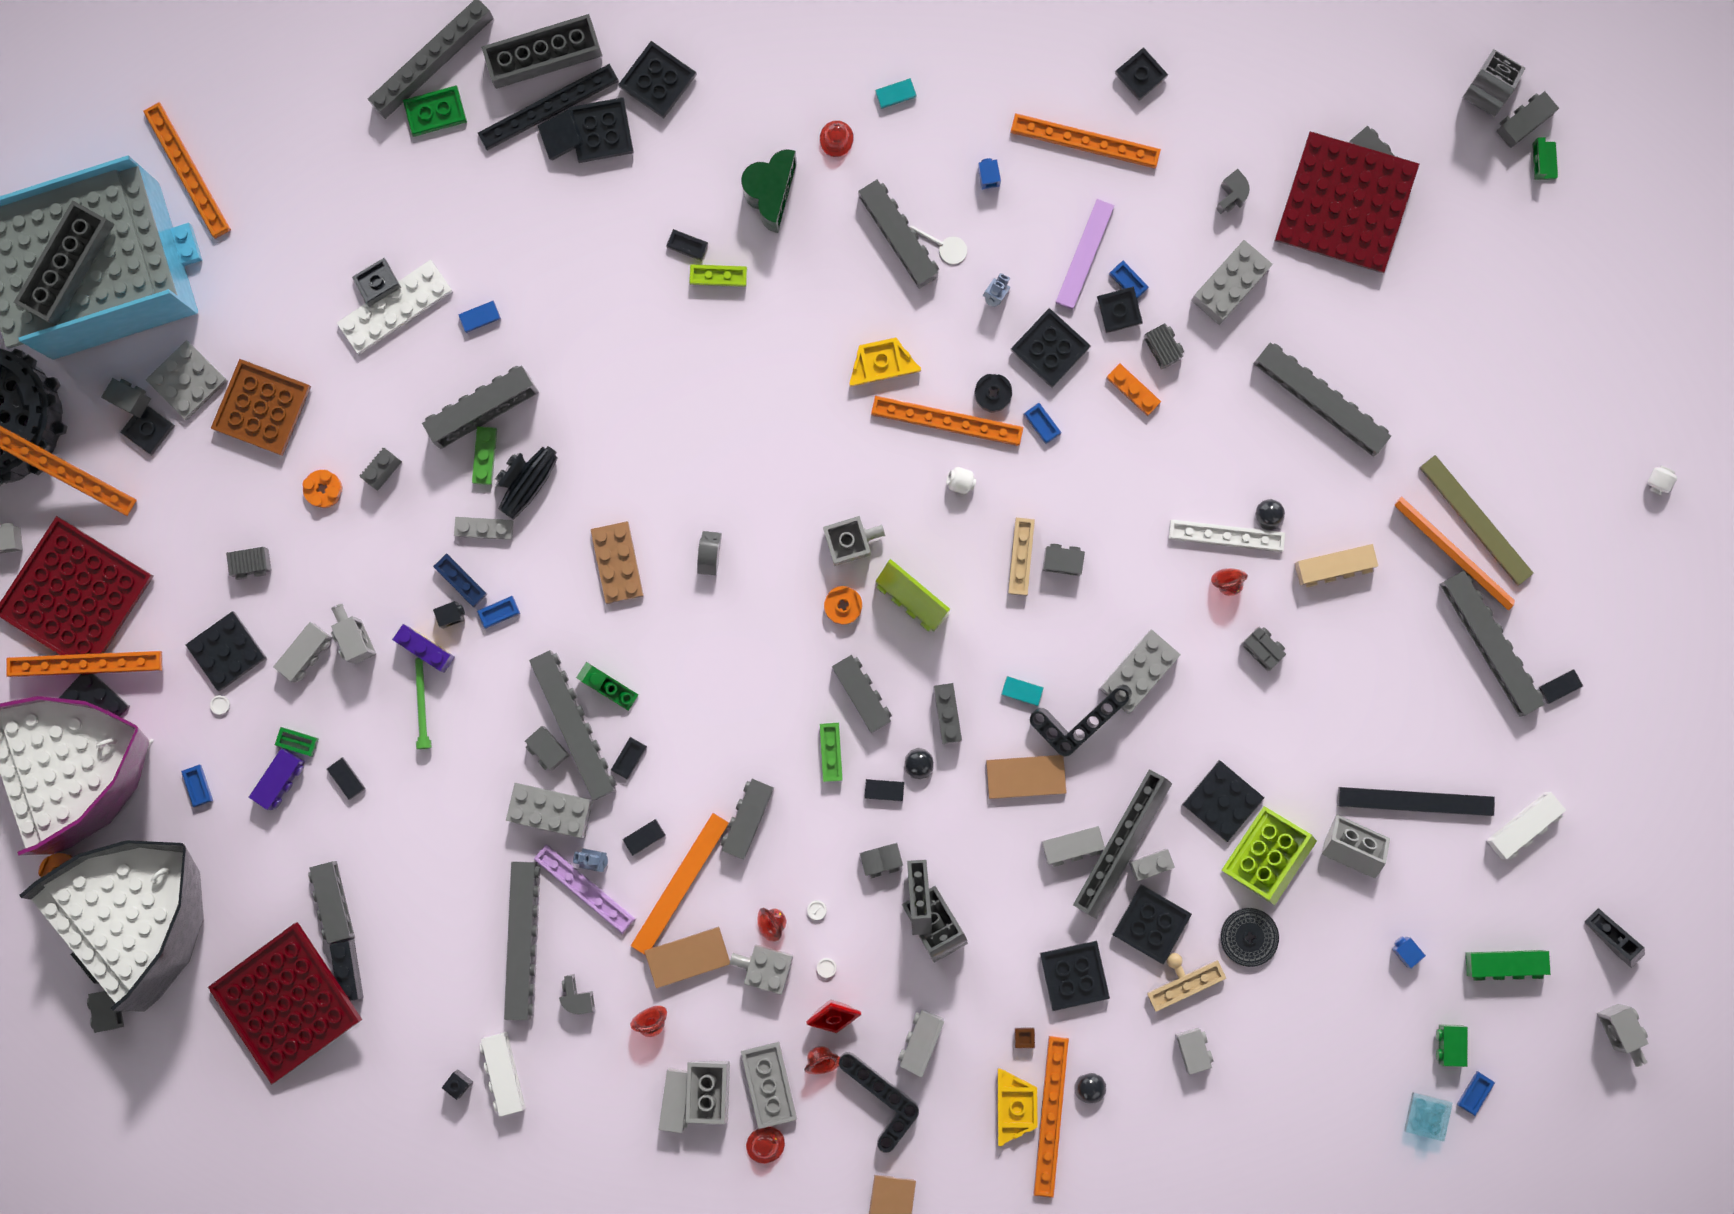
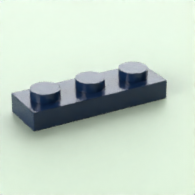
(460, 580)

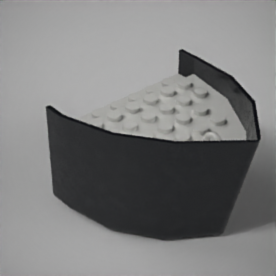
(126, 916)

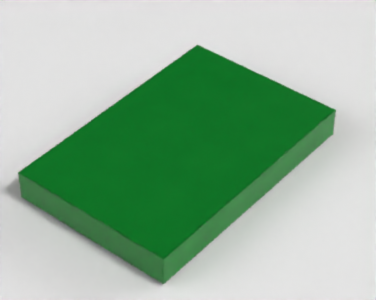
(434, 111)

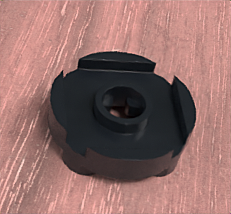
(993, 382)

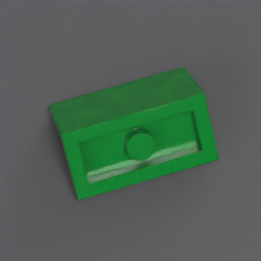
(1544, 159)

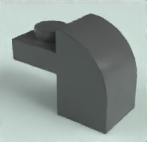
(1237, 189)
(708, 553)
(576, 1002)

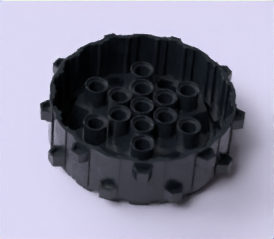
(32, 399)

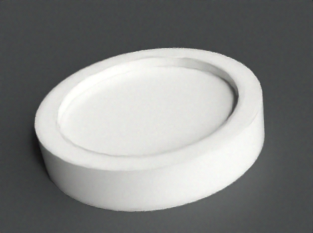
(220, 705)
(816, 910)
(826, 967)

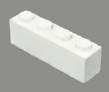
(1526, 825)
(503, 1074)

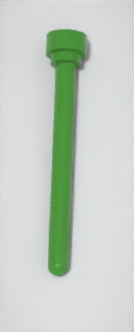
(423, 740)

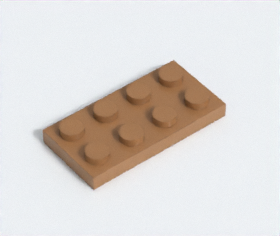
(617, 562)

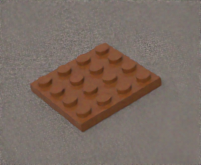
(260, 407)

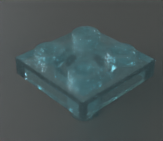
(1428, 1116)

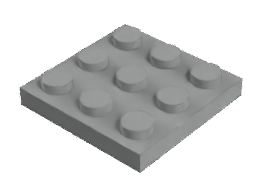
(186, 380)

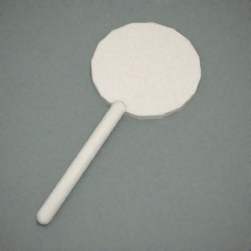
(952, 249)

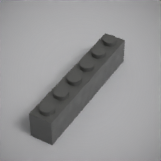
(898, 234)

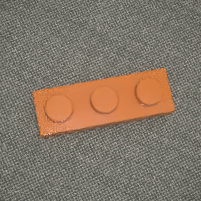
(1133, 389)

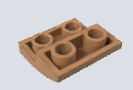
(892, 1195)

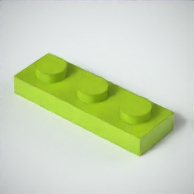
(718, 275)

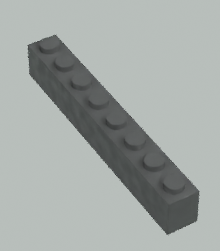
(430, 58)
(1322, 399)
(1492, 643)
(572, 725)
(1122, 844)
(521, 940)

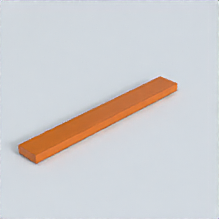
(1085, 141)
(187, 170)
(947, 421)
(65, 472)
(1455, 553)
(84, 664)
(680, 883)
(1051, 1116)

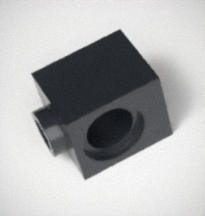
(449, 614)
(457, 1084)

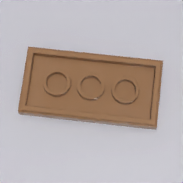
(1026, 776)
(687, 957)

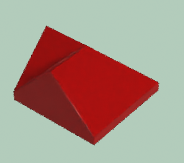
(833, 1016)

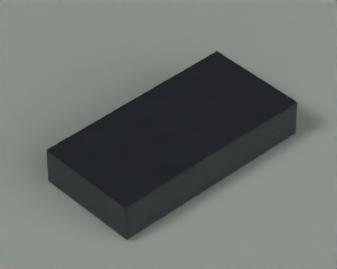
(687, 245)
(1560, 686)
(628, 758)
(346, 778)
(884, 790)
(644, 837)

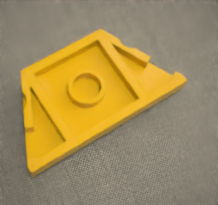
(882, 361)
(1015, 1107)

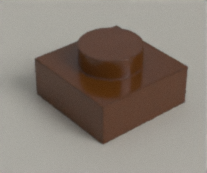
(1025, 1037)

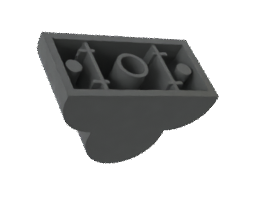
(1494, 83)
(946, 932)

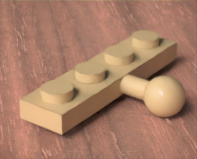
(1185, 984)

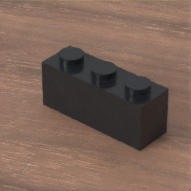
(347, 968)

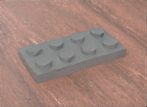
(768, 1085)

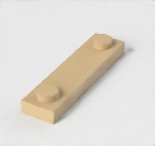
(1021, 556)

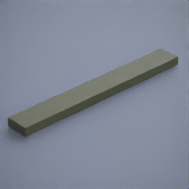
(1476, 520)

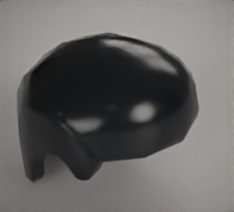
(1270, 514)
(919, 763)
(1090, 1088)

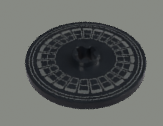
(1258, 924)

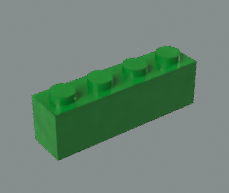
(1508, 963)

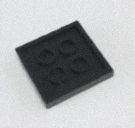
(657, 79)
(602, 130)
(1050, 347)
(226, 651)
(95, 691)
(1223, 801)
(1152, 924)
(1074, 975)

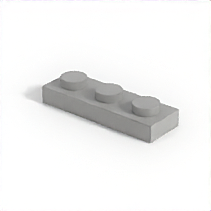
(483, 528)

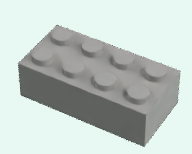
(1231, 282)
(1141, 669)
(549, 810)

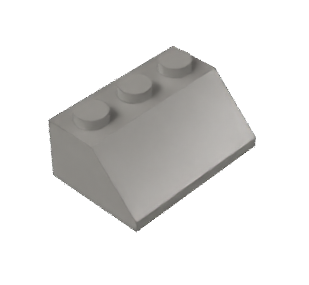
(1356, 846)
(921, 1042)
(707, 1092)

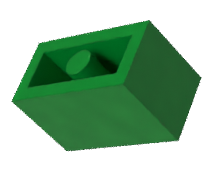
(1452, 1045)

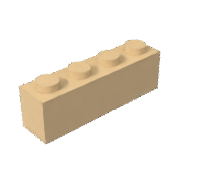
(1336, 564)

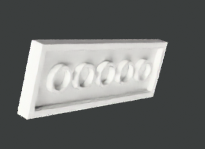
(373, 323)

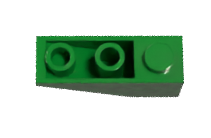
(607, 686)

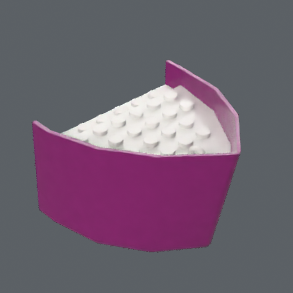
(66, 769)

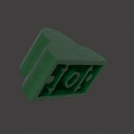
(768, 186)

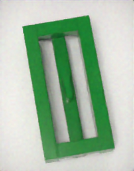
(312, 746)

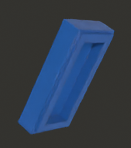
(1128, 278)
(479, 316)
(1042, 423)
(498, 612)
(197, 785)
(1475, 1093)

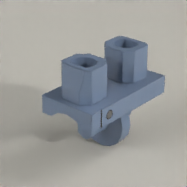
(997, 290)
(591, 860)

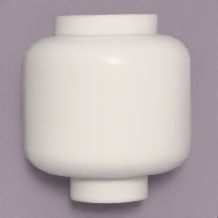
(961, 480)
(1662, 480)

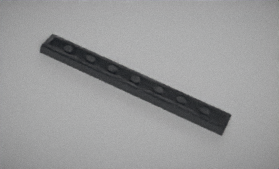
(548, 107)
(1416, 801)

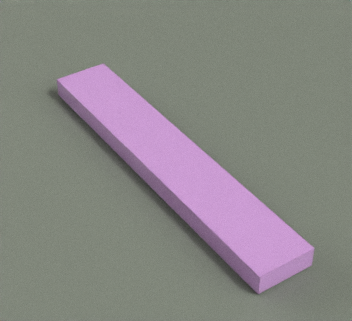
(1084, 254)
(584, 888)

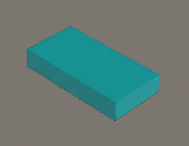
(895, 93)
(1022, 691)

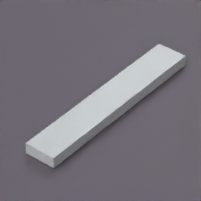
(1226, 535)

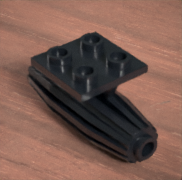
(524, 479)

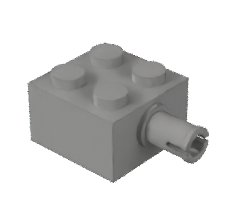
(849, 540)
(351, 637)
(765, 968)
(1625, 1031)

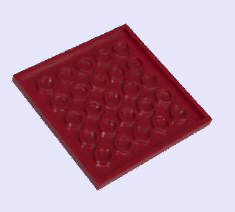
(1346, 202)
(73, 592)
(284, 1003)

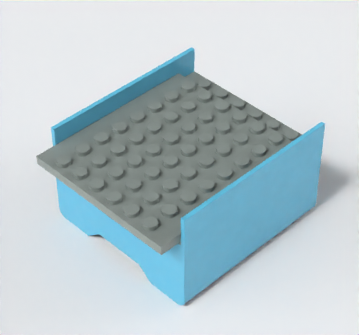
(133, 279)

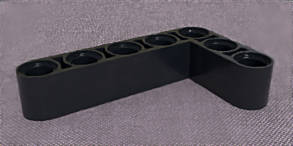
(1084, 725)
(899, 1107)

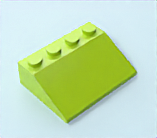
(912, 596)
(1269, 855)

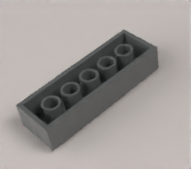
(542, 51)
(64, 263)
(480, 407)

